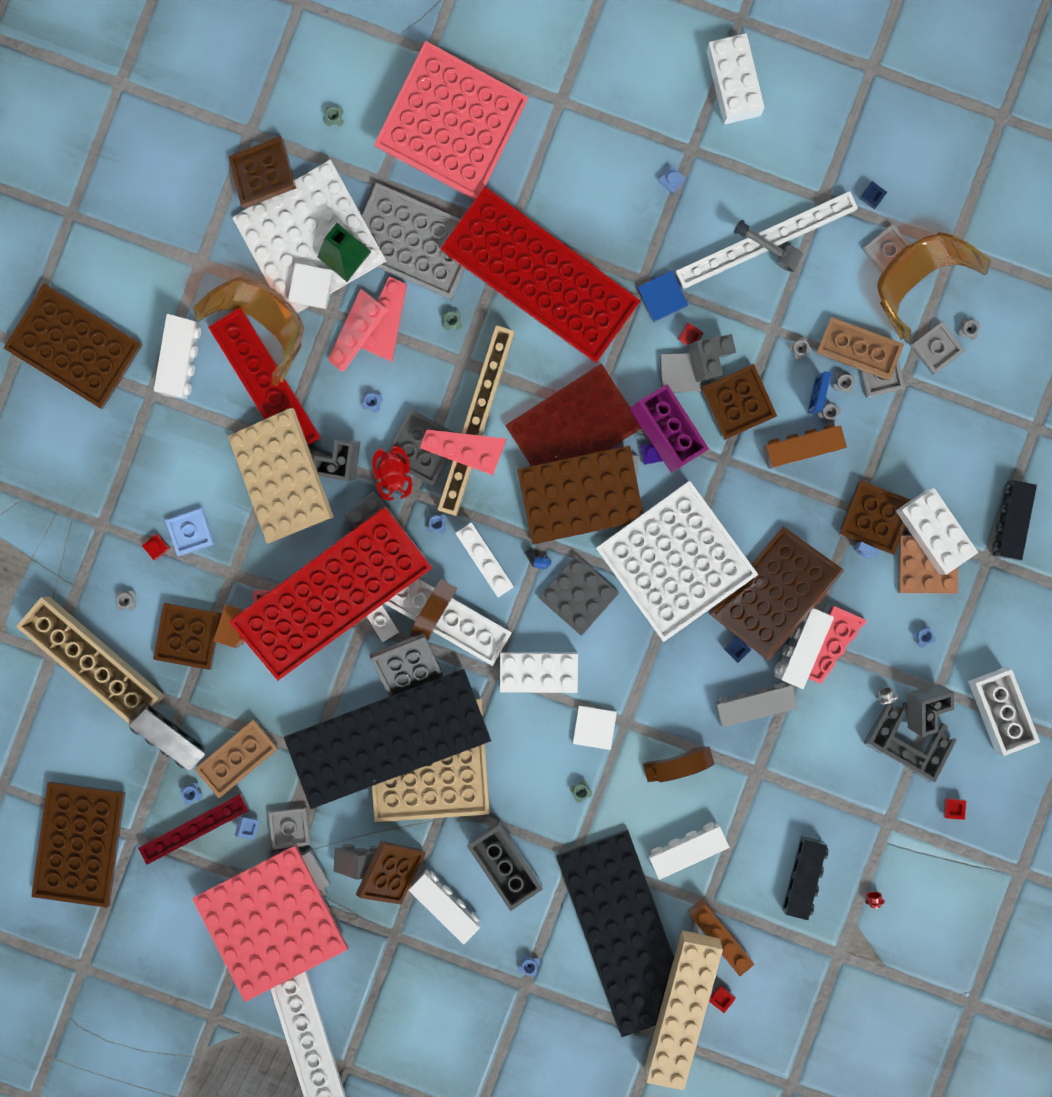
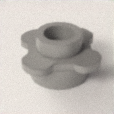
(974, 325)
(805, 348)
(849, 379)
(834, 412)
(121, 596)
(886, 695)

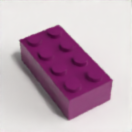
(669, 428)

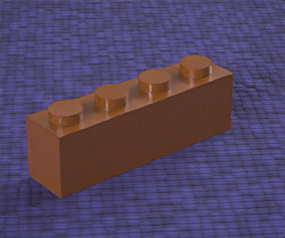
(805, 446)
(713, 927)

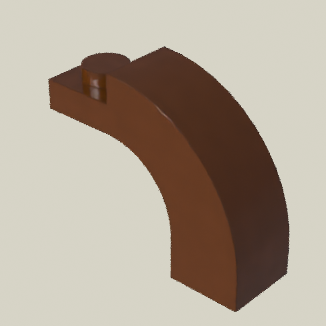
(433, 609)
(679, 766)

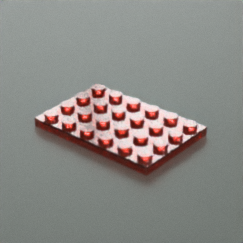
(575, 420)

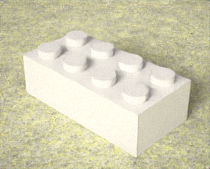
(735, 78)
(936, 531)
(803, 649)
(539, 672)
(1004, 711)

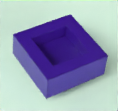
(650, 454)

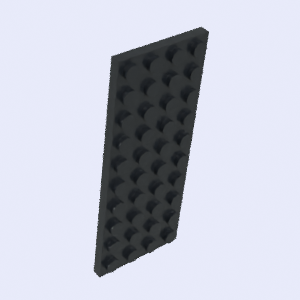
(387, 738)
(620, 928)

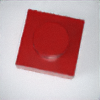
(690, 334)
(155, 547)
(954, 808)
(722, 998)

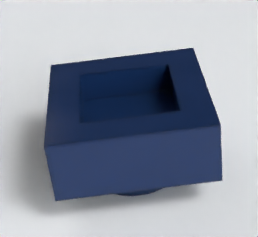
(873, 195)
(737, 649)

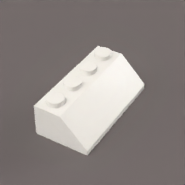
(177, 357)

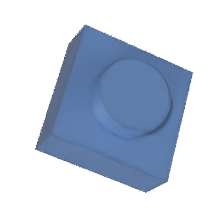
(672, 180)
(866, 550)
(247, 827)

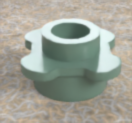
(329, 112)
(447, 316)
(581, 786)

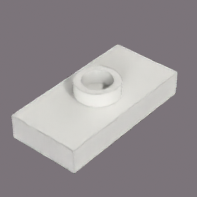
(382, 623)

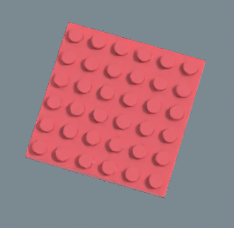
(451, 121)
(270, 923)

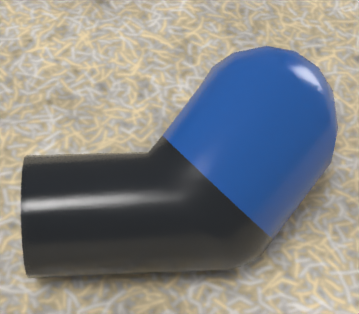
(537, 562)

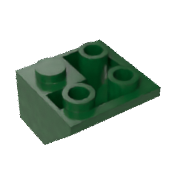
(342, 252)

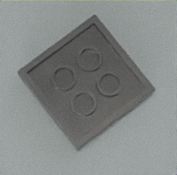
(409, 437)
(578, 595)
(406, 664)

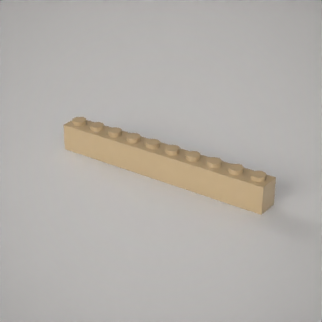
(478, 415)

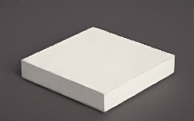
(310, 286)
(594, 727)

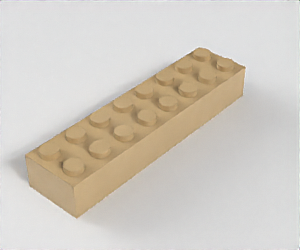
(88, 658)
(683, 1010)

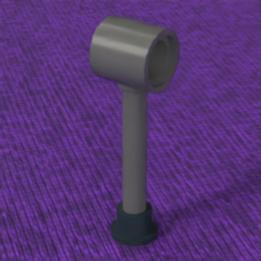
(788, 258)

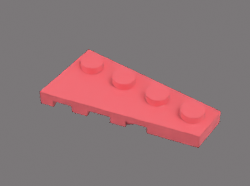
(359, 325)
(384, 337)
(470, 450)
(841, 632)

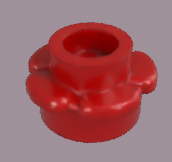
(874, 899)

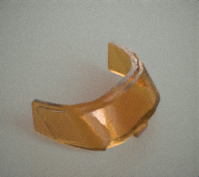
(916, 263)
(264, 306)

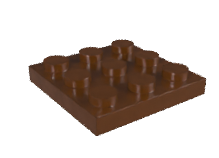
(262, 172)
(738, 402)
(874, 517)
(187, 636)
(390, 873)

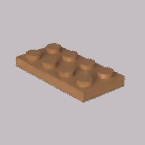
(860, 348)
(236, 758)

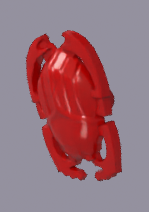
(392, 472)

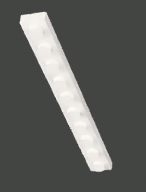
(777, 235)

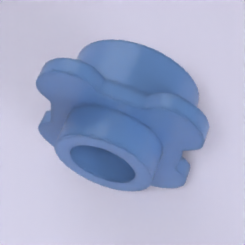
(367, 401)
(433, 519)
(918, 634)
(188, 799)
(532, 971)

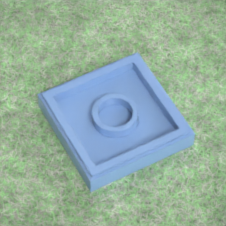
(189, 532)

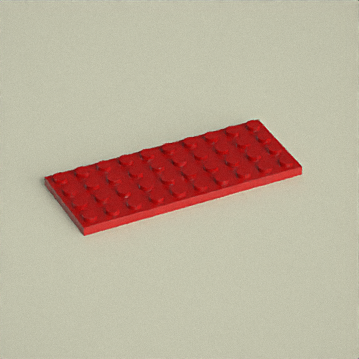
(540, 275)
(331, 593)

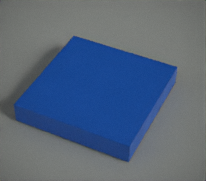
(662, 296)
(819, 393)

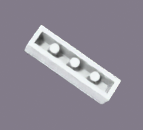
(484, 559)
(688, 851)
(445, 906)

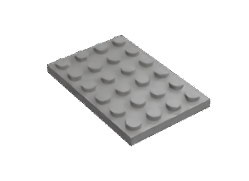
(412, 239)

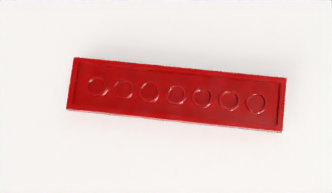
(255, 369)

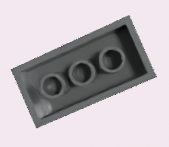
(505, 865)

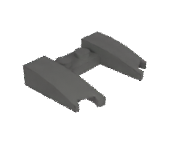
(926, 764)

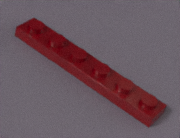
(194, 829)

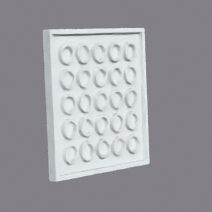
(294, 227)
(676, 561)

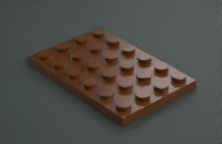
(73, 346)
(580, 494)
(779, 598)
(78, 844)

